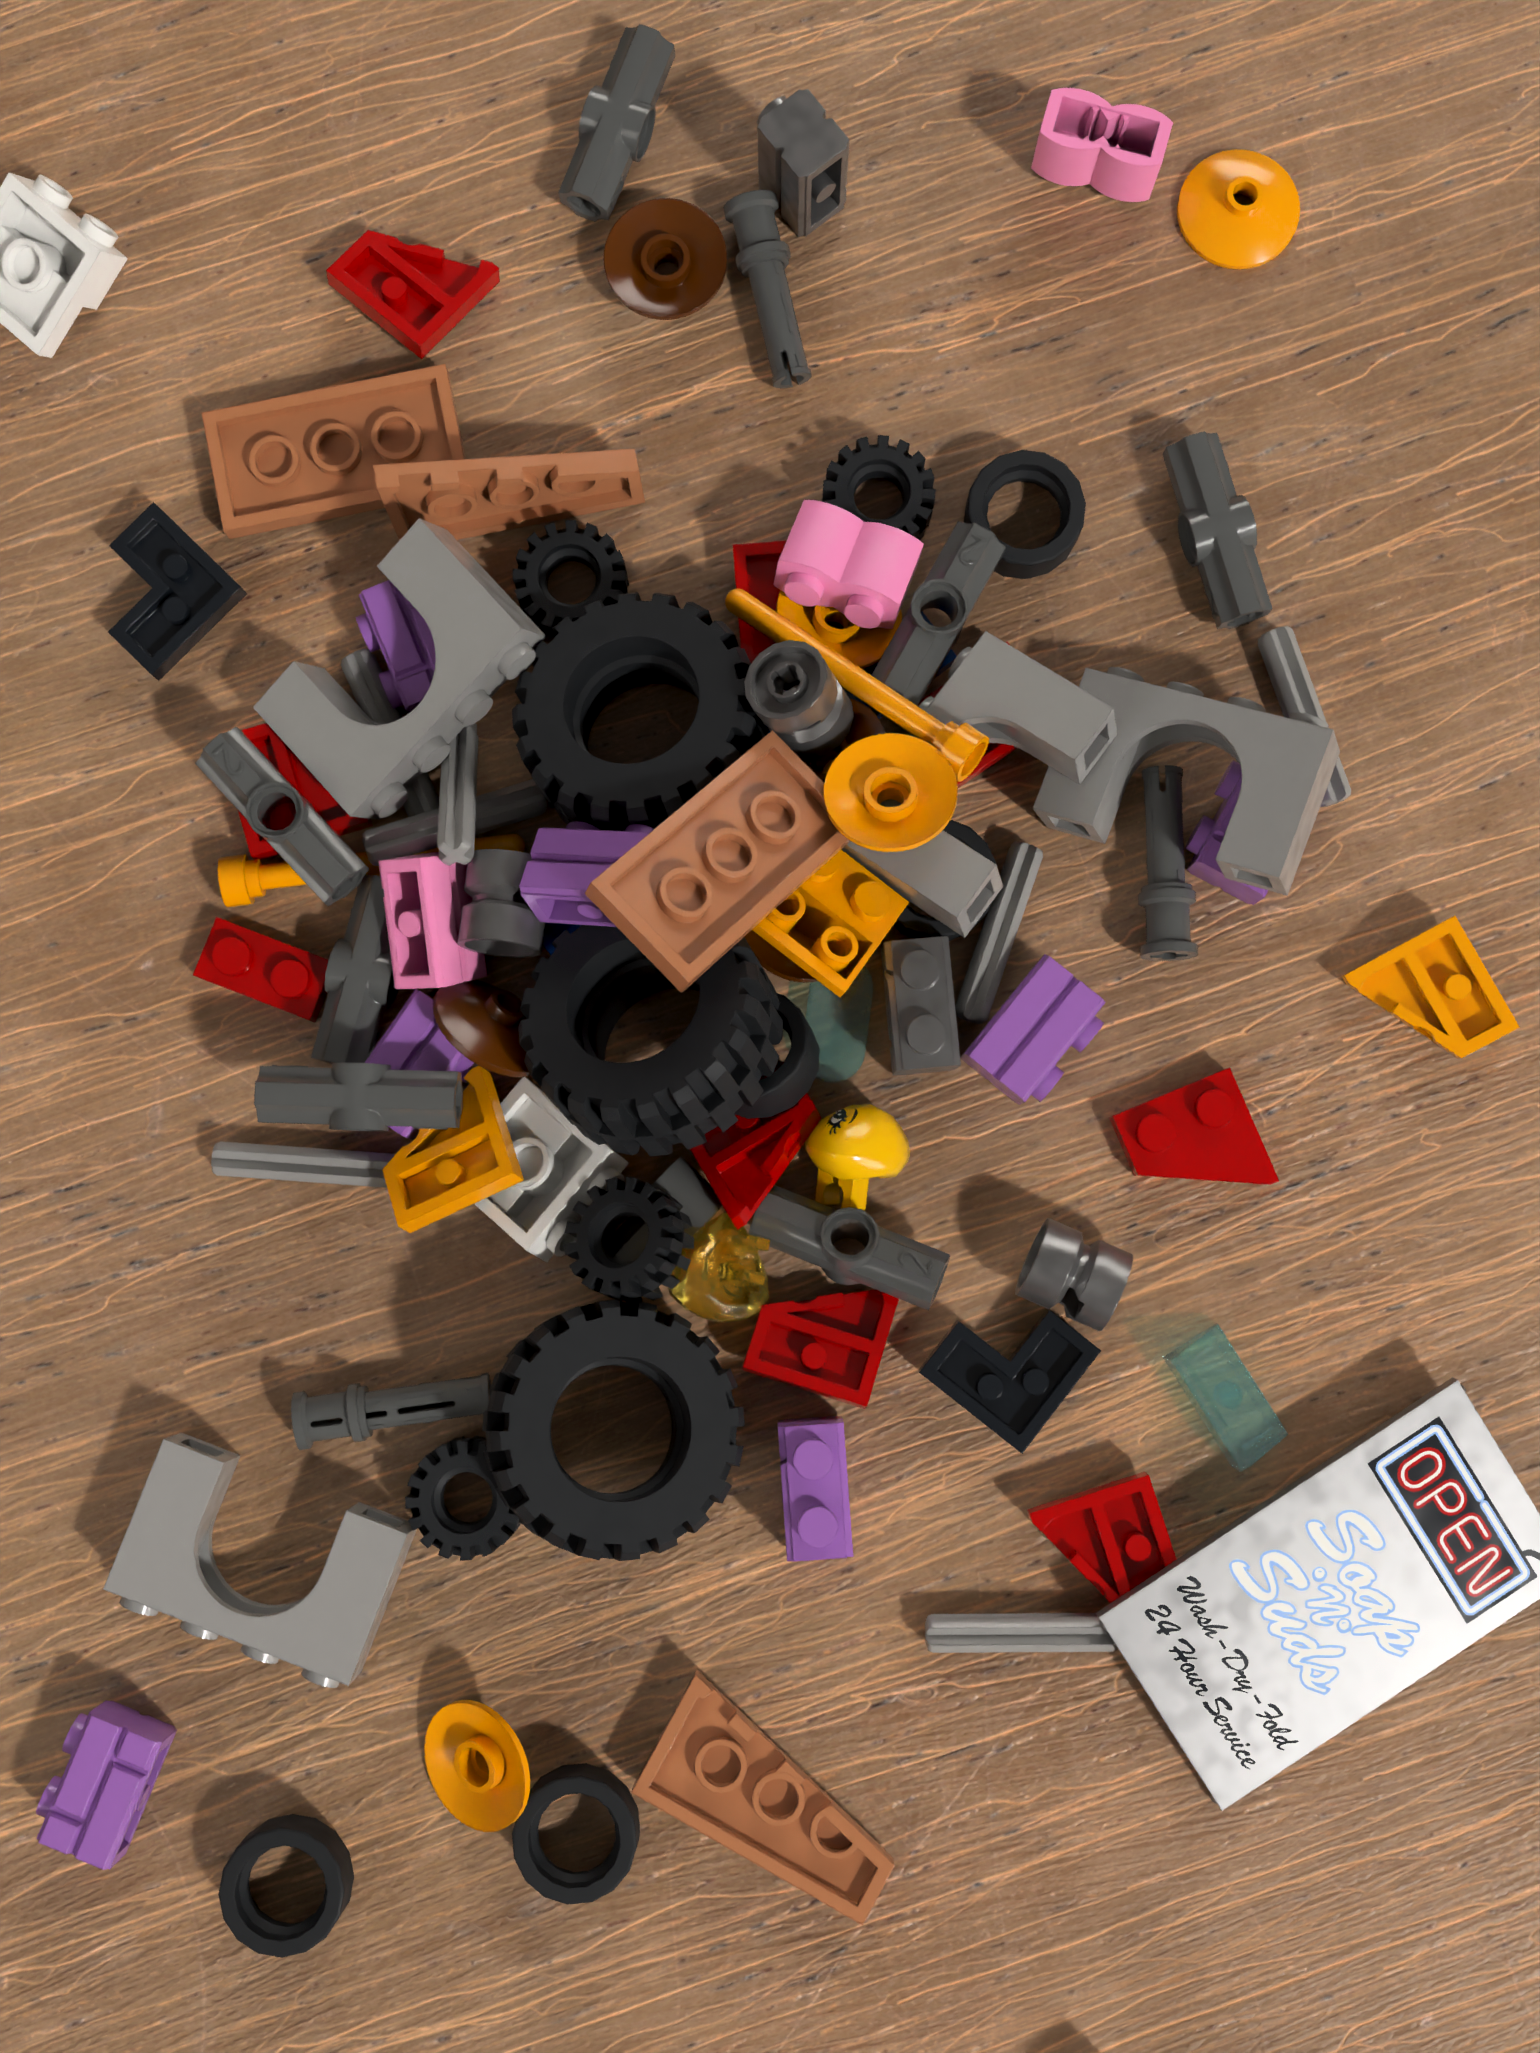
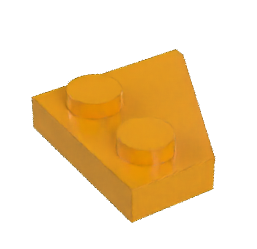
(1438, 989)
(457, 1165)

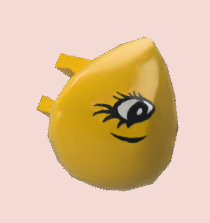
(852, 1148)

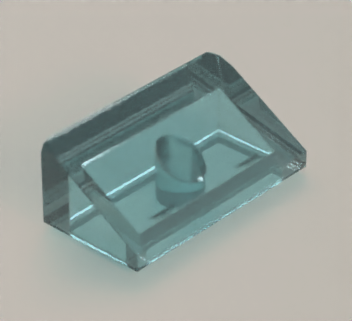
(1226, 1397)

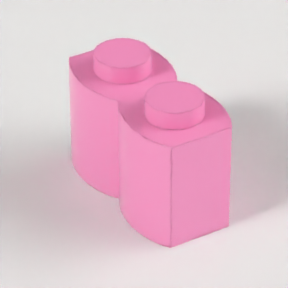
(1101, 144)
(847, 564)

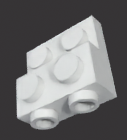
(50, 262)
(556, 1171)

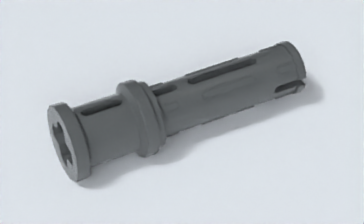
(764, 262)
(1167, 895)
(362, 1411)

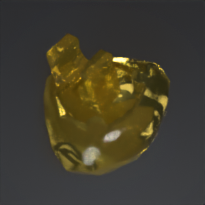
(724, 1274)

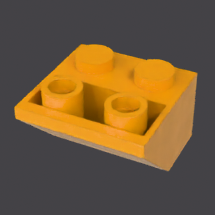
(834, 921)

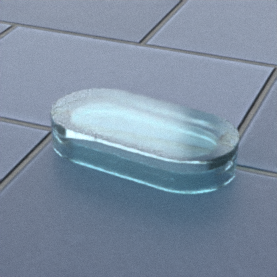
(840, 1026)

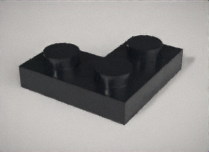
(186, 594)
(1012, 1393)

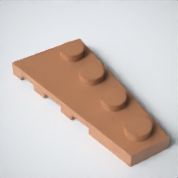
(507, 492)
(753, 1799)

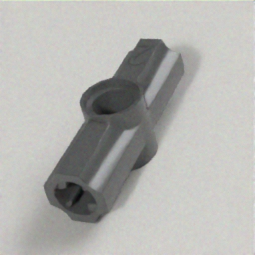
(617, 123)
(1217, 530)
(952, 587)
(256, 790)
(357, 981)
(359, 1097)
(886, 1264)

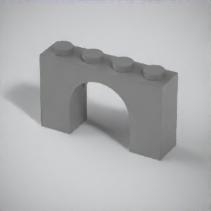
(478, 647)
(1013, 705)
(1281, 762)
(172, 1569)

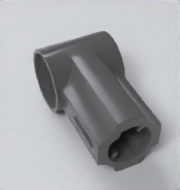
(689, 1189)

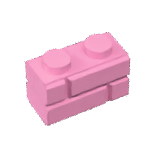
(423, 922)

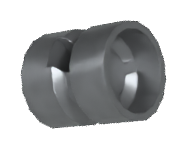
(799, 698)
(498, 917)
(1074, 1274)

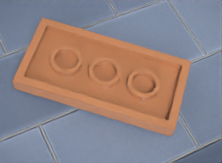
(316, 449)
(720, 862)

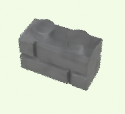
(802, 160)
(920, 1005)

